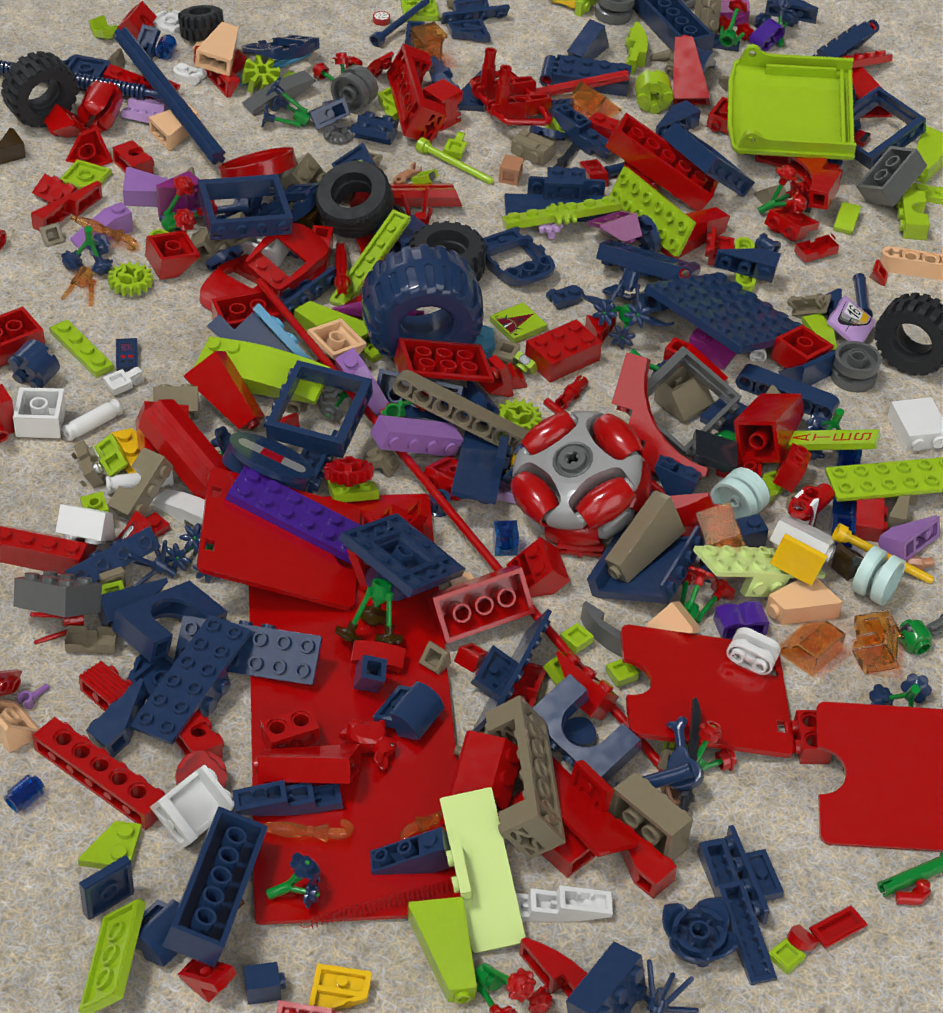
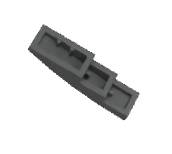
(292, 85)

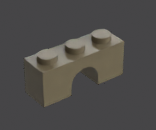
(207, 247)
(153, 471)

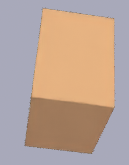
(674, 618)

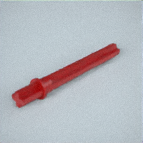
(592, 82)
(342, 280)

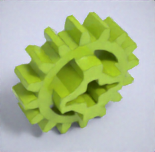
(130, 279)
(520, 413)

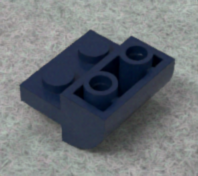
(375, 128)
(410, 710)
(153, 932)

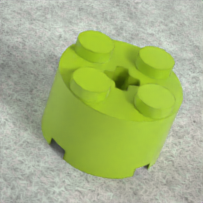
(653, 91)

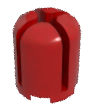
(100, 105)

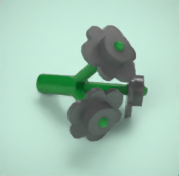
(329, 409)

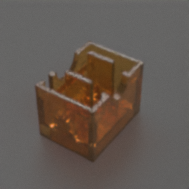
(429, 38)
(720, 526)
(876, 641)

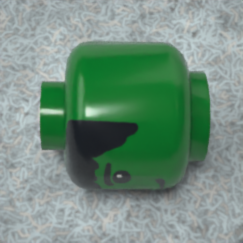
(915, 637)

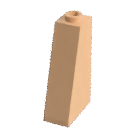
(218, 49)

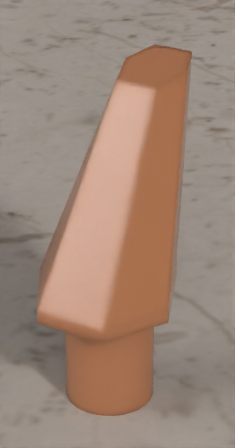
(920, 562)

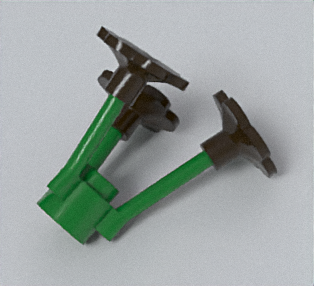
(374, 614)

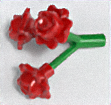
(796, 191)

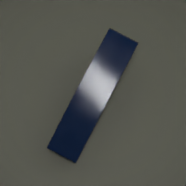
(284, 800)

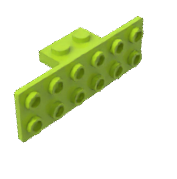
(641, 198)
(886, 479)

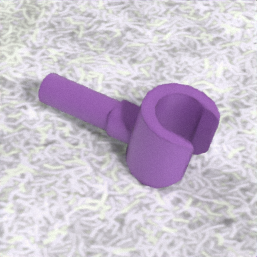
(30, 697)

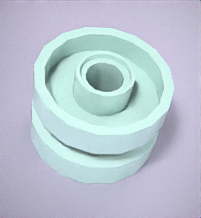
(743, 490)
(878, 575)

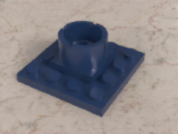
(401, 556)

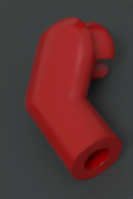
(916, 896)

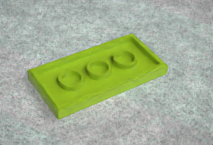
(112, 957)

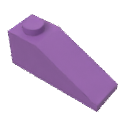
(114, 217)
(352, 363)
(910, 537)

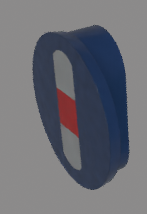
(267, 458)

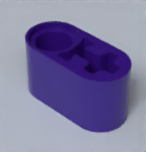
(767, 35)

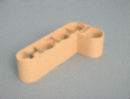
(913, 262)

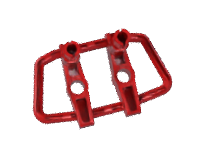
(510, 97)

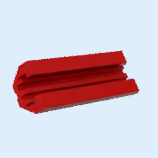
(439, 195)
(181, 444)

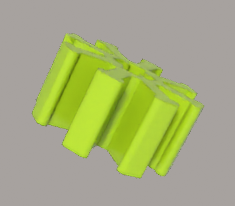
(259, 74)

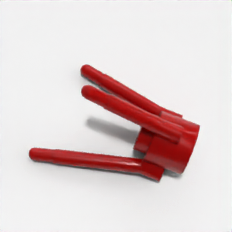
(420, 215)
(72, 621)

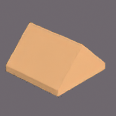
(336, 338)
(15, 725)

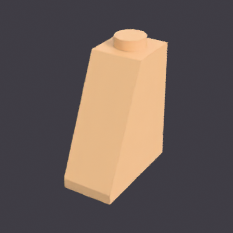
(168, 129)
(803, 603)

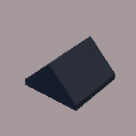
(813, 370)

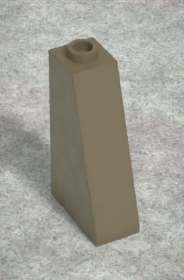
(645, 538)

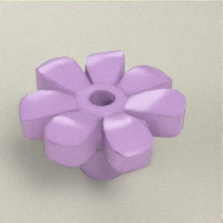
(550, 229)

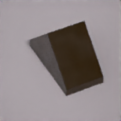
(11, 147)
(846, 561)

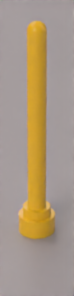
(844, 535)

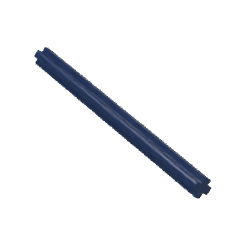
(170, 96)

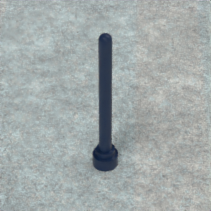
(378, 38)
(243, 206)

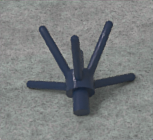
(159, 565)
(657, 1001)

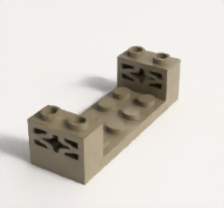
(537, 821)

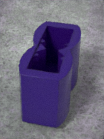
(731, 617)

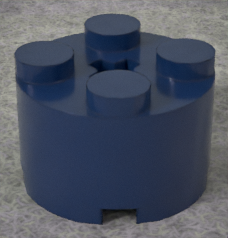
(33, 364)

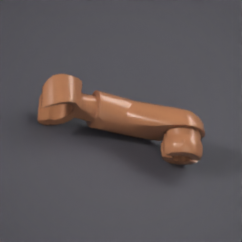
(402, 177)

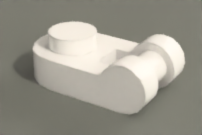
(188, 73)

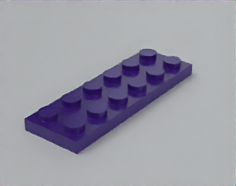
(291, 511)

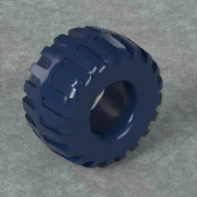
(417, 280)

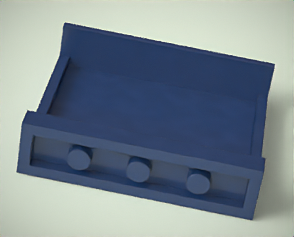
(657, 581)

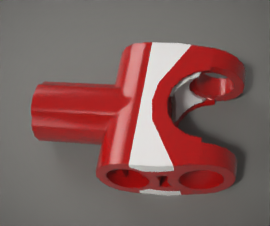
(810, 502)

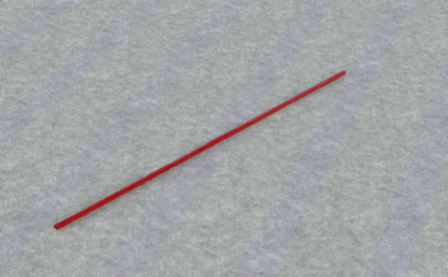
(439, 498)

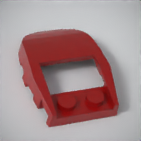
(304, 244)
(222, 285)

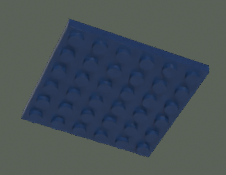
(723, 310)

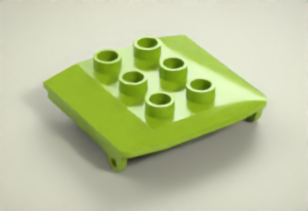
(791, 105)

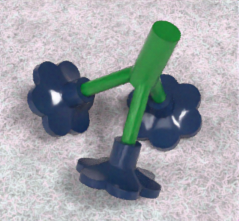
(914, 689)

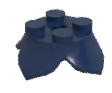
(709, 921)

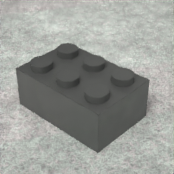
(891, 176)
(57, 594)

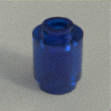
(165, 47)
(24, 793)

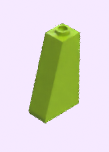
(931, 149)
(314, 315)
(446, 944)

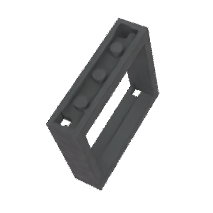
(709, 379)

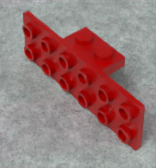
(585, 806)

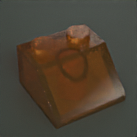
(592, 101)
(813, 646)

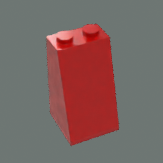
(767, 427)

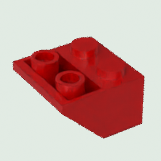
(542, 568)

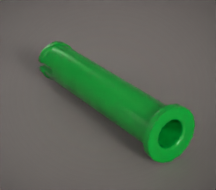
(911, 876)

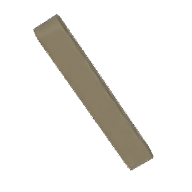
(456, 404)

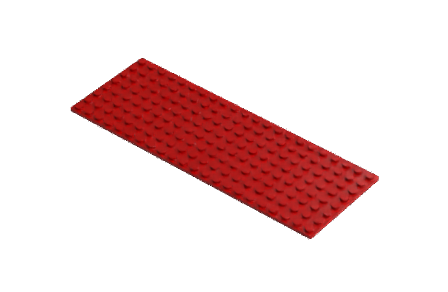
(377, 799)

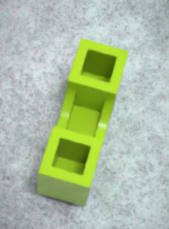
(911, 214)

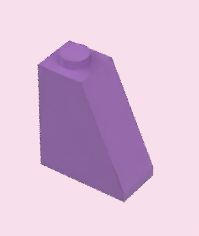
(140, 188)

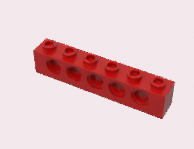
(98, 771)

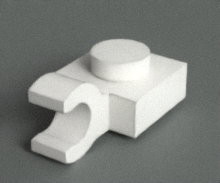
(121, 381)

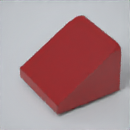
(470, 656)

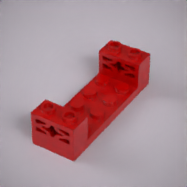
(416, 114)

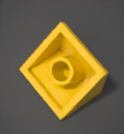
(798, 559)

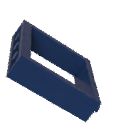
(915, 124)
(708, 159)
(244, 188)
(311, 439)

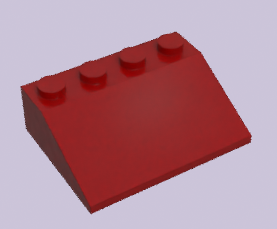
(443, 360)

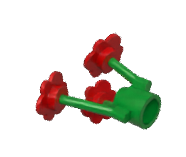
(726, 31)

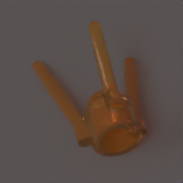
(82, 279)

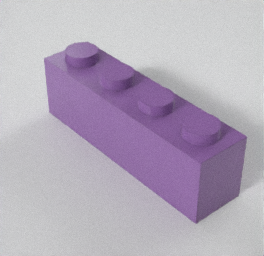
(416, 436)

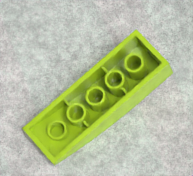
(264, 367)

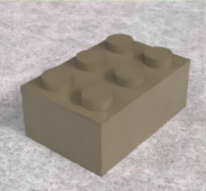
(652, 815)

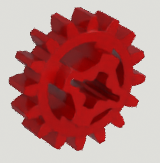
(348, 471)

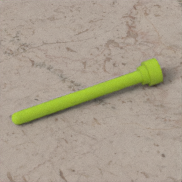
(425, 146)

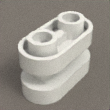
(753, 651)

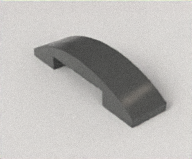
(603, 632)

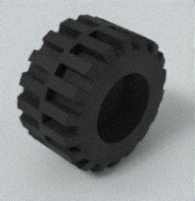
(199, 21)

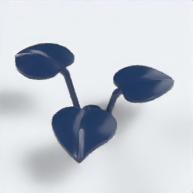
(627, 283)

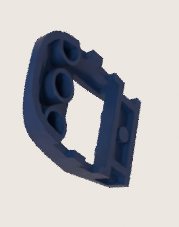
(297, 44)
(294, 193)
(528, 271)

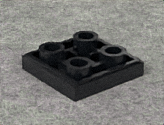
(715, 451)

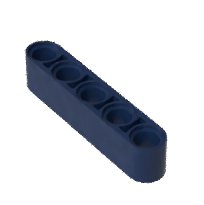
(758, 381)

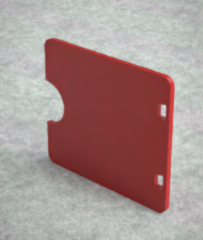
(267, 556)
(698, 666)
(890, 776)

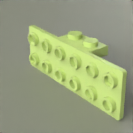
(747, 562)
(482, 870)

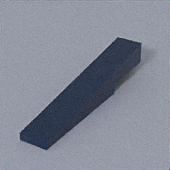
(726, 884)

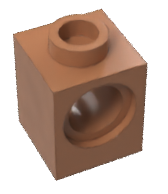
(511, 170)

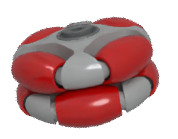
(581, 477)

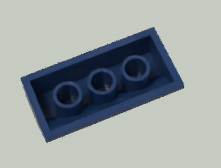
(385, 382)

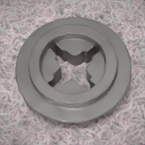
(337, 133)

